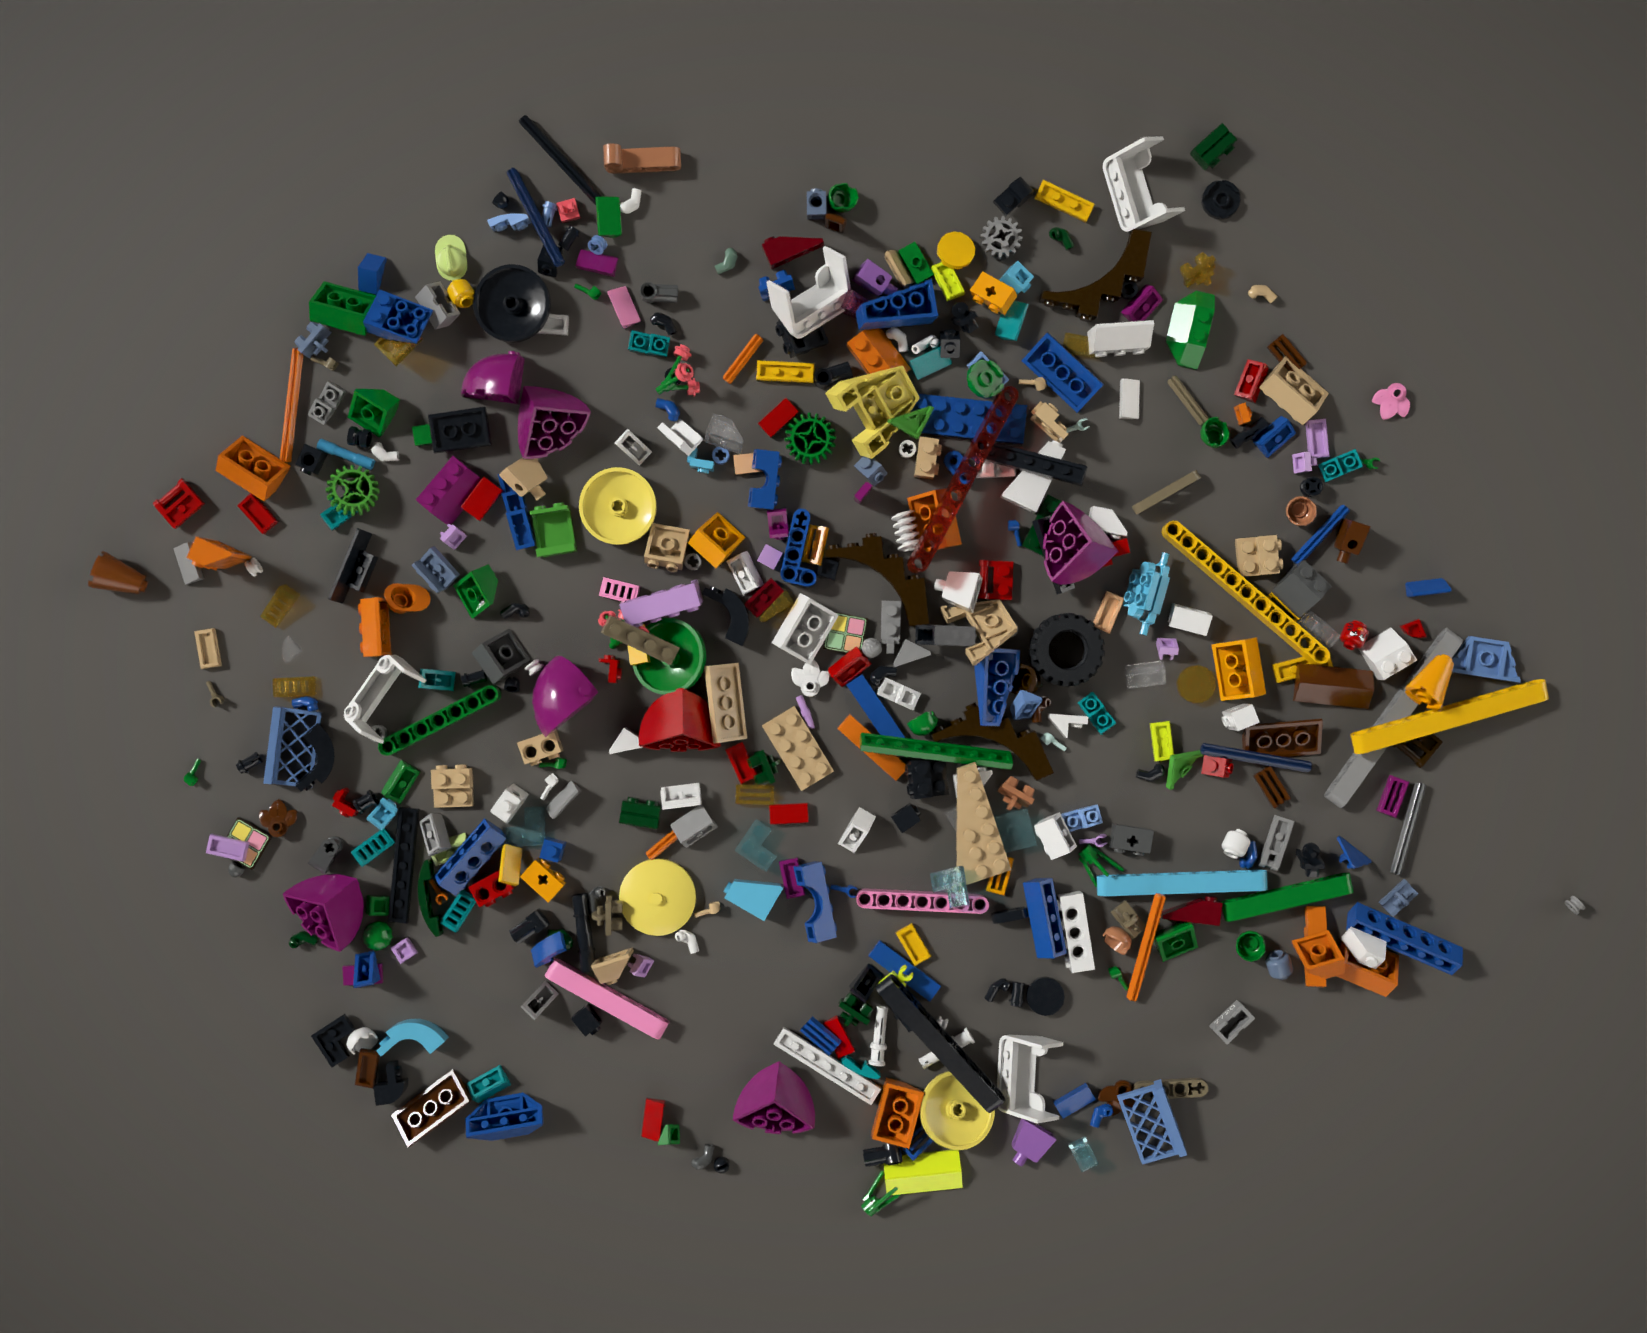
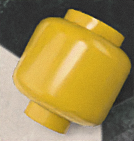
(461, 293)

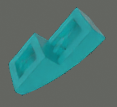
(334, 518)
(865, 1069)

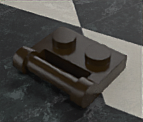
(1427, 744)

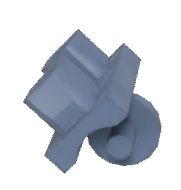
(315, 341)
(1398, 897)

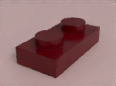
(764, 597)

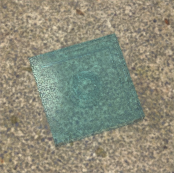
(1015, 830)

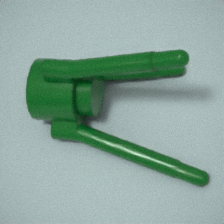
(1089, 855)
(873, 1204)

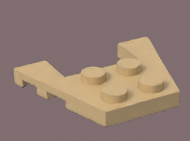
(991, 623)

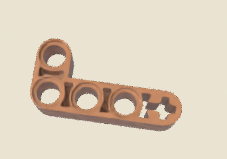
(641, 159)

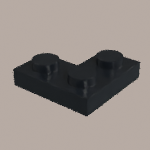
(329, 1040)

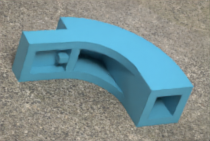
(421, 1030)

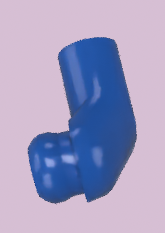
(670, 407)
(308, 701)

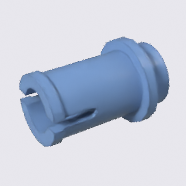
(548, 212)

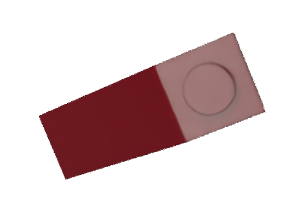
(785, 249)
(1196, 911)

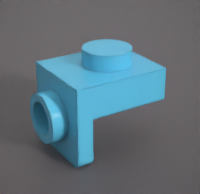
(703, 466)
(383, 813)

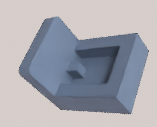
(871, 470)

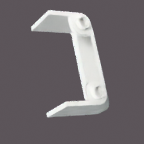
(1129, 187)
(817, 303)
(374, 690)
(1017, 1076)

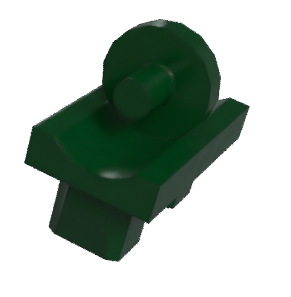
(766, 775)
(848, 1005)

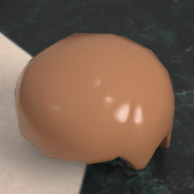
(1301, 511)
(1117, 939)

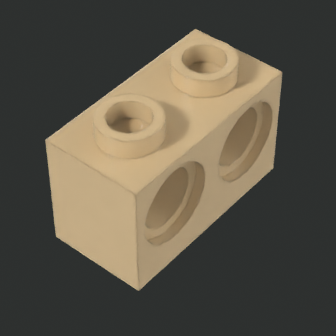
(539, 744)

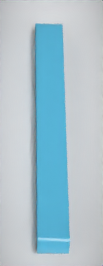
(1182, 882)

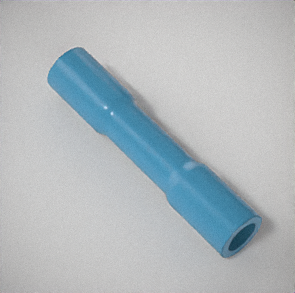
(334, 449)

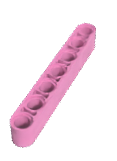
(912, 904)
(607, 998)

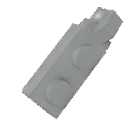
(890, 624)

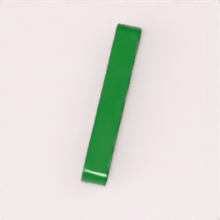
(431, 723)
(1287, 897)

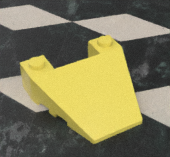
(876, 400)

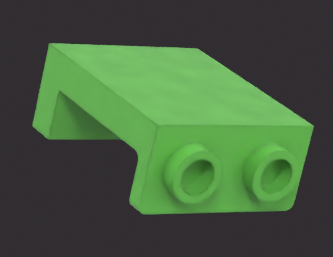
(553, 530)

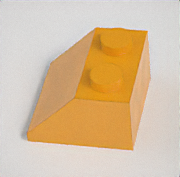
(716, 540)

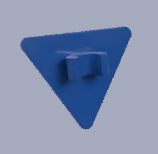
(1353, 855)

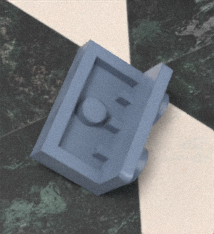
(436, 570)

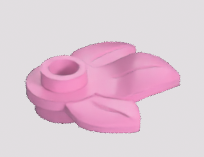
(1392, 404)

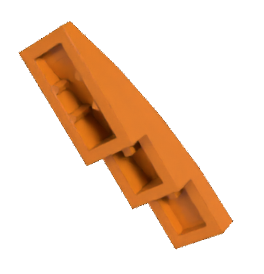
(889, 763)
(1315, 923)

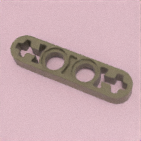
(1166, 492)
(1170, 1088)

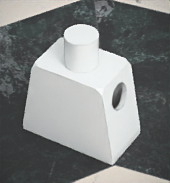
(960, 589)
(509, 803)

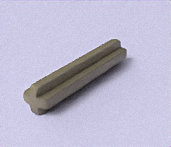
(1187, 400)

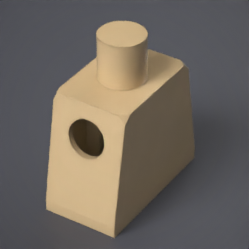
(525, 477)

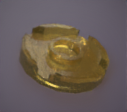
(1196, 684)

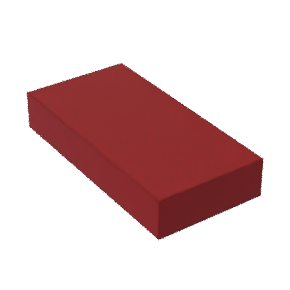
(778, 417)
(257, 513)
(738, 757)
(788, 813)

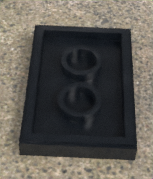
(459, 430)

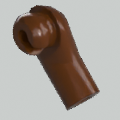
(1037, 716)

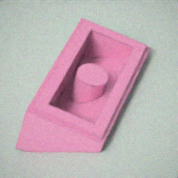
(624, 306)

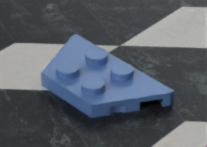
(1485, 659)

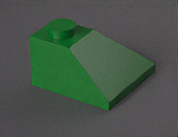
(373, 409)
(477, 590)

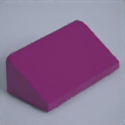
(595, 263)
(1142, 304)

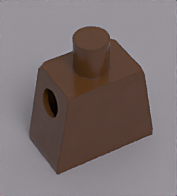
(1353, 532)

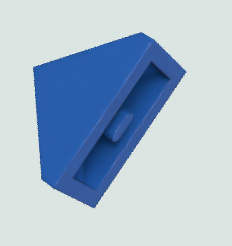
(371, 273)
(365, 969)

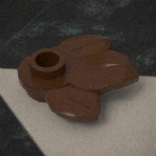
(277, 815)
(1109, 1095)

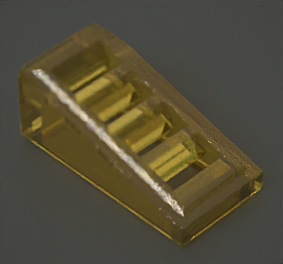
(282, 593)
(780, 604)
(277, 686)

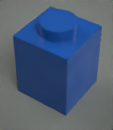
(552, 849)

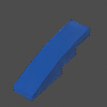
(517, 517)

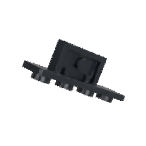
(355, 568)

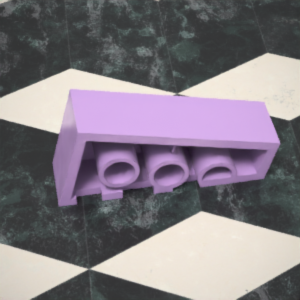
(662, 603)

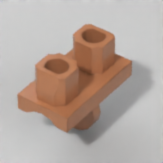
(1015, 797)

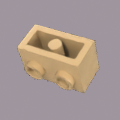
(926, 457)

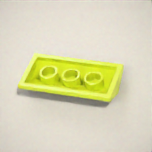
(926, 1173)

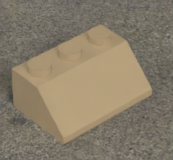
(1294, 391)

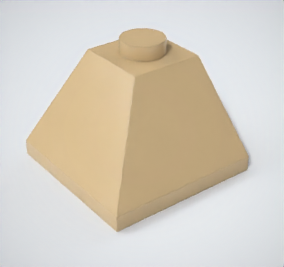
(610, 967)

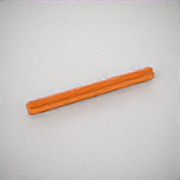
(291, 406)
(1146, 947)

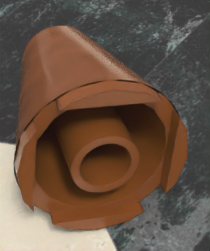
(116, 575)

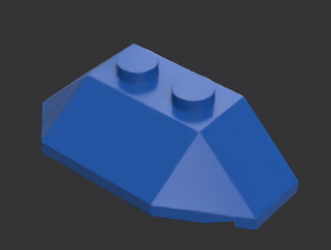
(504, 1118)

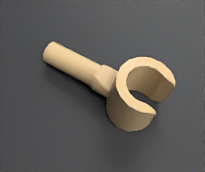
(1039, 383)
(714, 907)

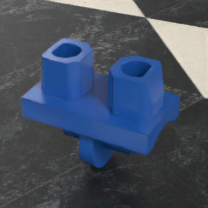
(783, 280)

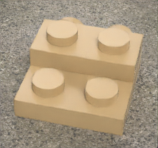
(1044, 417)
(666, 547)
(1258, 555)
(452, 786)

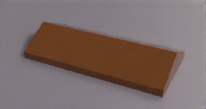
(1333, 686)
(1284, 738)
(431, 1107)

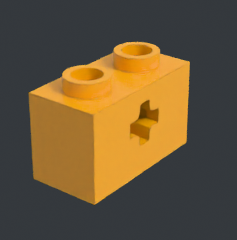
(989, 285)
(533, 878)

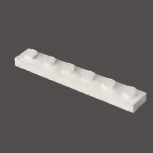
(827, 1065)

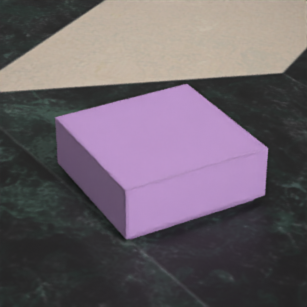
(769, 556)
(404, 950)

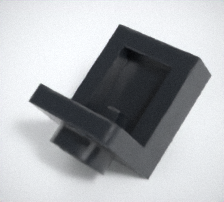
(545, 264)
(949, 343)

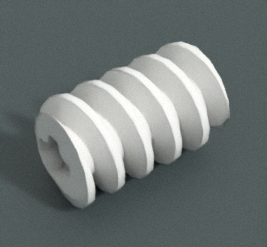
(905, 530)

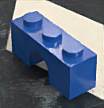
(769, 463)

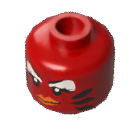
(1354, 635)

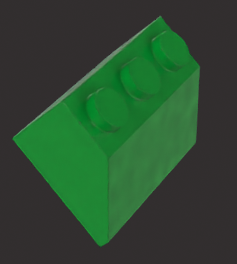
(340, 307)

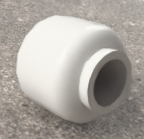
(1235, 843)

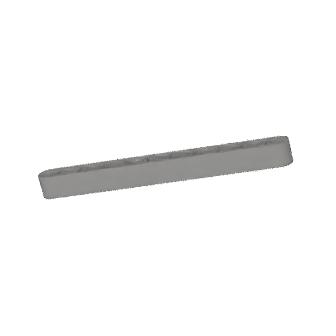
(1400, 706)

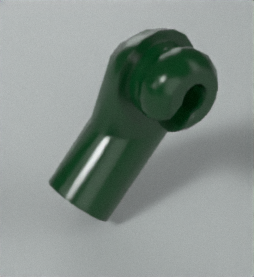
(1063, 236)
(302, 937)
(567, 937)

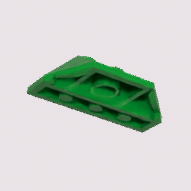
(1190, 328)

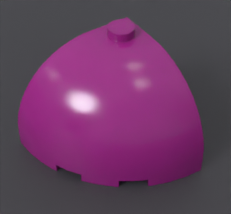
(495, 378)
(548, 421)
(1074, 546)
(560, 694)
(328, 907)
(775, 1102)

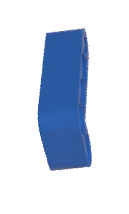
(799, 547)

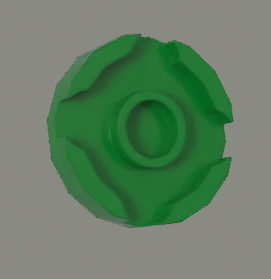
(985, 379)

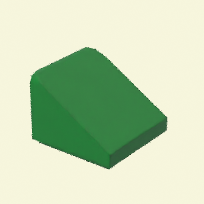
(377, 905)
(670, 1135)

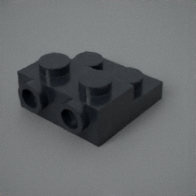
(795, 346)
(926, 778)

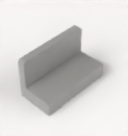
(693, 826)

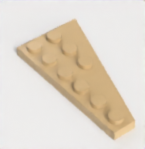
(977, 835)

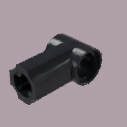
(835, 374)
(532, 924)
(887, 1154)

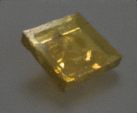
(395, 350)

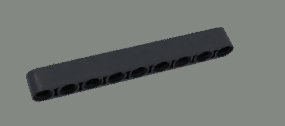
(940, 1043)

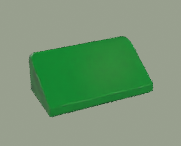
(608, 216)
(400, 782)

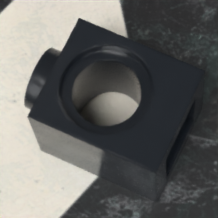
(319, 458)
(906, 817)
(587, 1020)

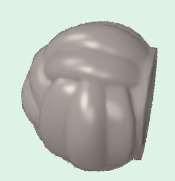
(871, 647)

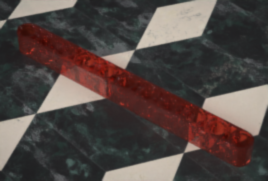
(956, 485)

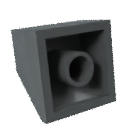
(1301, 588)
(500, 656)

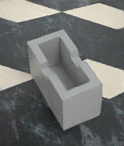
(435, 297)
(1231, 1022)

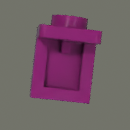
(778, 523)

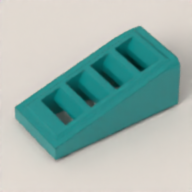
(358, 855)
(449, 924)

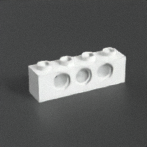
(1084, 960)

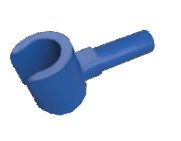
(1013, 525)
(844, 889)

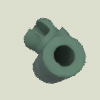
(729, 261)

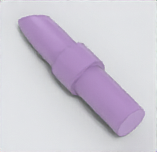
(805, 712)

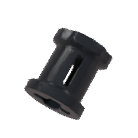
(361, 804)

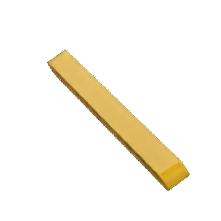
(1254, 594)
(1449, 716)

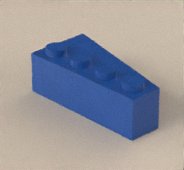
(901, 308)

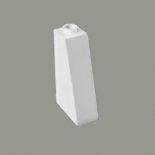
(1029, 488)

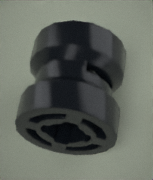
(359, 437)

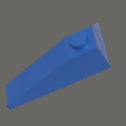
(994, 682)

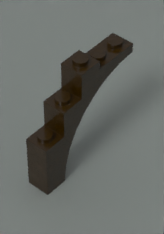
(1087, 299)
(911, 591)
(1025, 746)

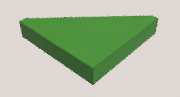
(912, 422)
(1180, 765)

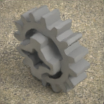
(994, 240)

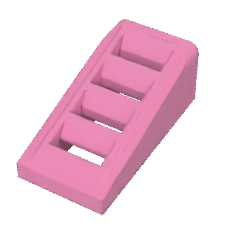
(635, 592)

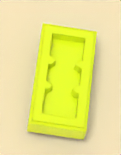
(947, 281)
(1161, 740)

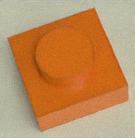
(1243, 413)

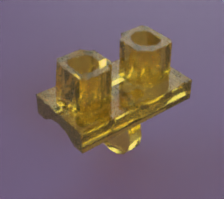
(1201, 272)

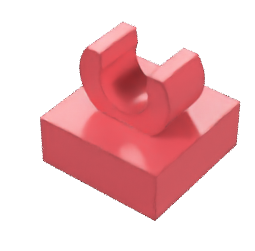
(568, 210)

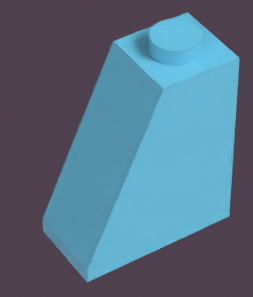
(753, 896)

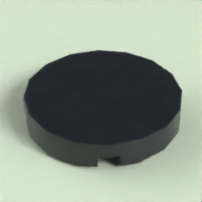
(1221, 199)
(1045, 996)

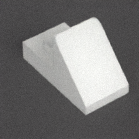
(1061, 722)

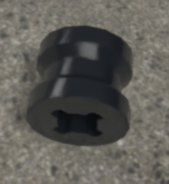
(1315, 486)

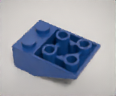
(396, 318)

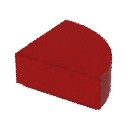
(1414, 629)

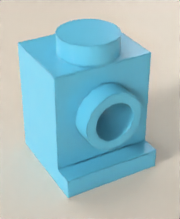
(1017, 277)

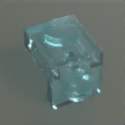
(1083, 1154)

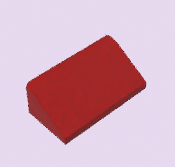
(1251, 379)
(481, 498)
(849, 666)
(836, 1027)
(653, 1119)

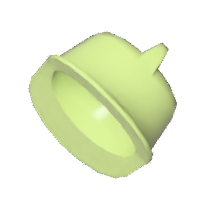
(451, 257)

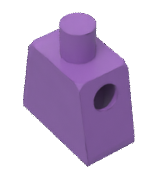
(867, 276)
(1031, 1142)

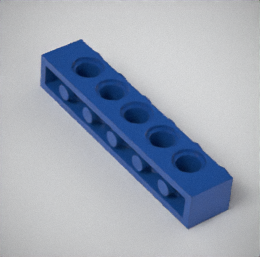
(1407, 938)

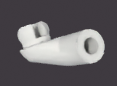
(631, 204)
(925, 343)
(382, 454)
(689, 938)

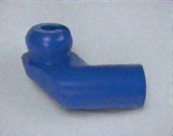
(1251, 856)
(1099, 1113)

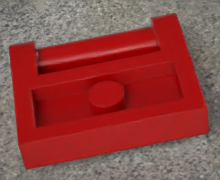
(182, 508)
(1001, 580)

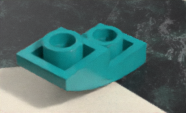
(648, 343)
(1340, 465)
(1096, 713)

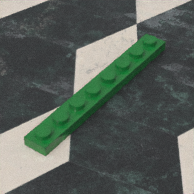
(935, 751)

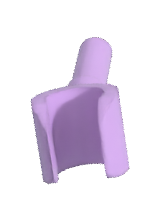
(1096, 841)

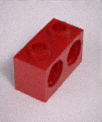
(491, 884)

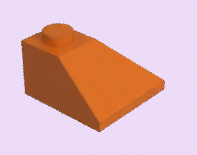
(1320, 955)

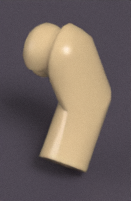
(1262, 290)

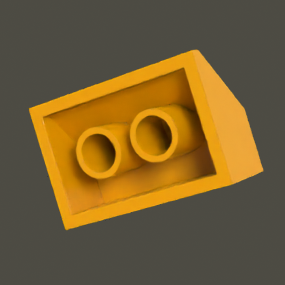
(1239, 669)

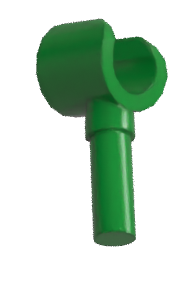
(594, 292)
(1368, 462)
(560, 763)
(189, 778)
(1116, 973)

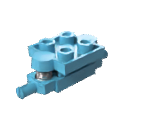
(1147, 592)

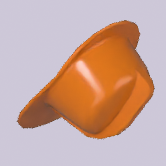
(406, 598)

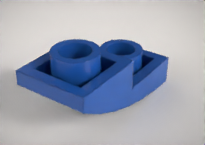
(547, 948)

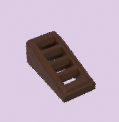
(835, 222)

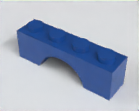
(821, 923)

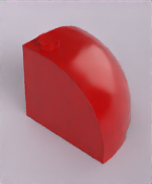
(678, 723)

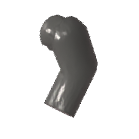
(594, 896)

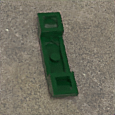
(433, 922)

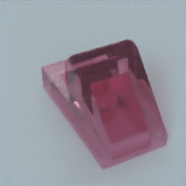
(852, 302)

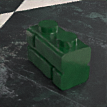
(1213, 147)
(640, 813)

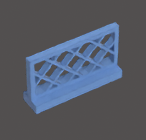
(275, 745)
(1169, 1122)

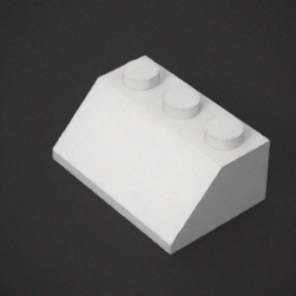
(1120, 338)
(805, 629)

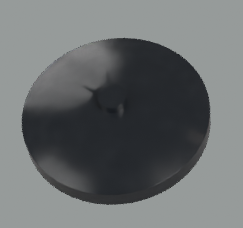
(512, 303)

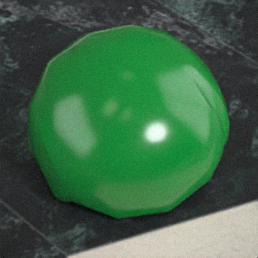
(842, 197)
(1214, 432)
(923, 724)
(377, 935)
(1250, 946)

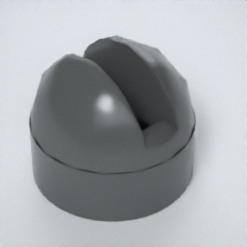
(236, 869)

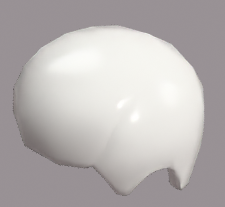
(361, 1038)

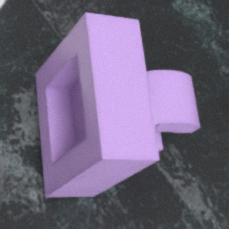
(1303, 462)
(453, 536)
(1167, 646)
(641, 965)

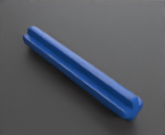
(1321, 534)

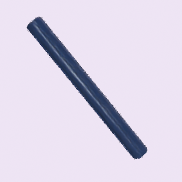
(535, 217)
(1255, 757)

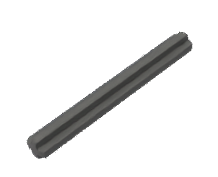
(1408, 828)

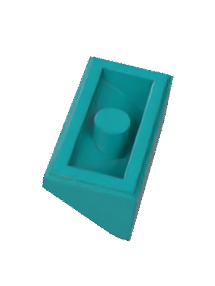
(1011, 323)
(929, 363)
(488, 1084)

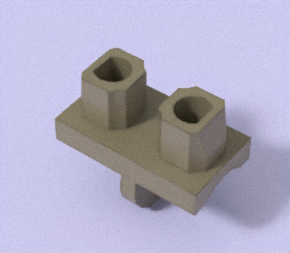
(611, 906)
(1128, 919)

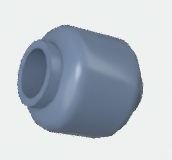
(1279, 964)

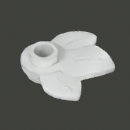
(810, 675)

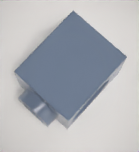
(816, 212)

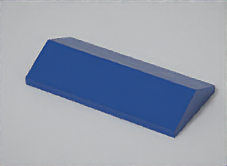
(1062, 372)

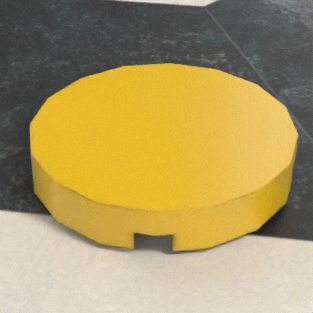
(956, 250)

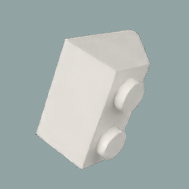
(1387, 654)

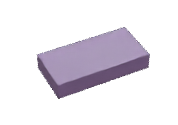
(1317, 438)
(227, 847)

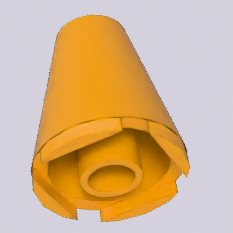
(1431, 682)

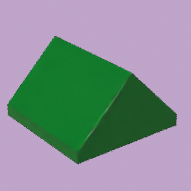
(1175, 940)

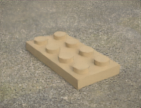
(725, 702)
(798, 748)

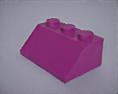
(449, 490)

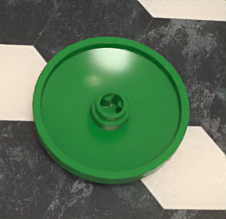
(687, 664)

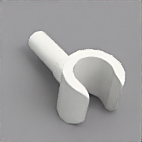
(551, 780)

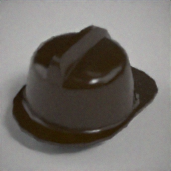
(1026, 680)

